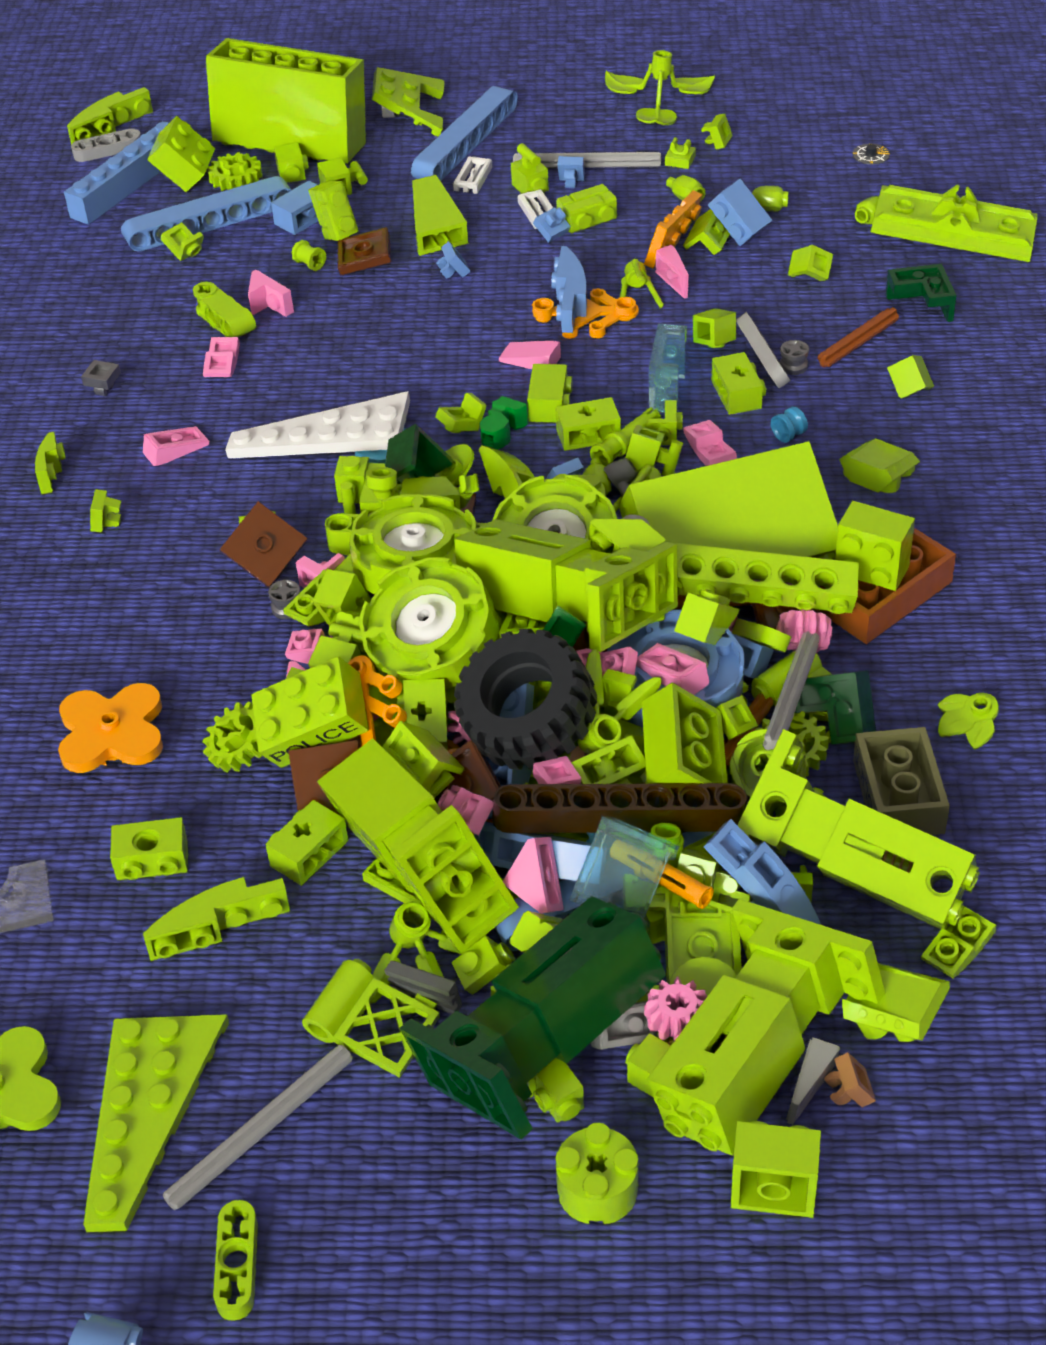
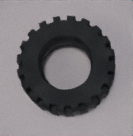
(504, 668)

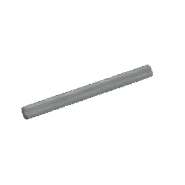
(603, 160)
(792, 689)
(256, 1127)

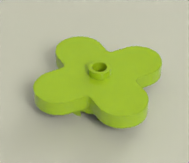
(25, 1097)

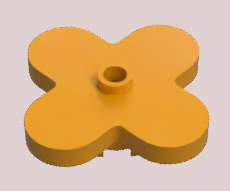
(110, 728)

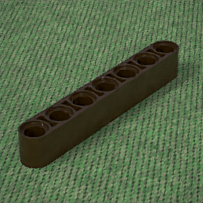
(581, 806)

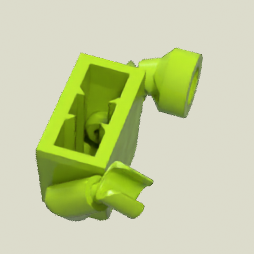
(384, 485)

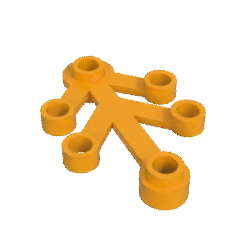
(615, 310)
(371, 677)

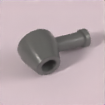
(621, 474)

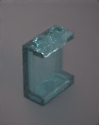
(666, 365)
(623, 866)

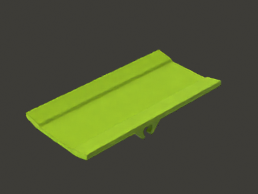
(955, 222)

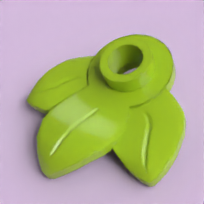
(963, 717)

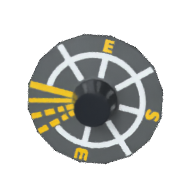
(871, 154)

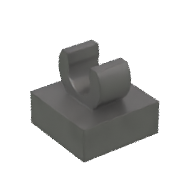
(101, 376)

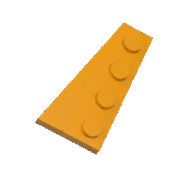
(675, 224)

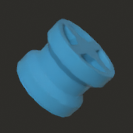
(789, 424)

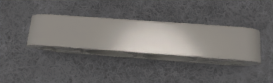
(763, 350)

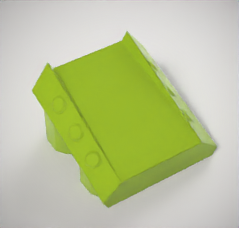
(878, 465)
(904, 1010)

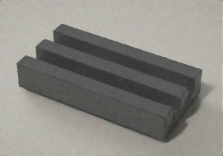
(431, 986)

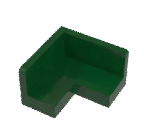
(923, 281)
(415, 455)
(847, 703)

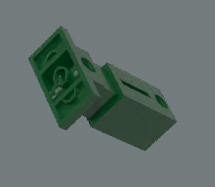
(542, 1010)

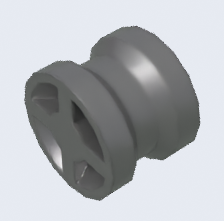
(794, 357)
(280, 595)

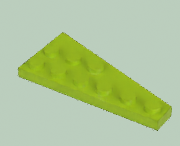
(144, 1097)

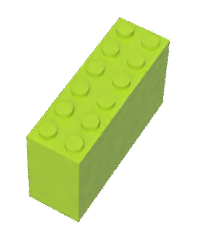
(284, 97)
(746, 503)

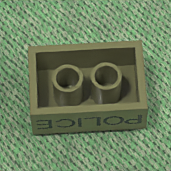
(902, 777)

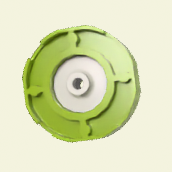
(556, 505)
(405, 532)
(428, 621)

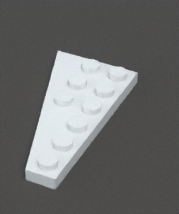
(341, 429)

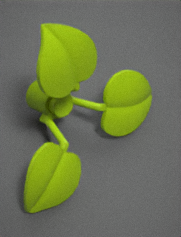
(660, 68)

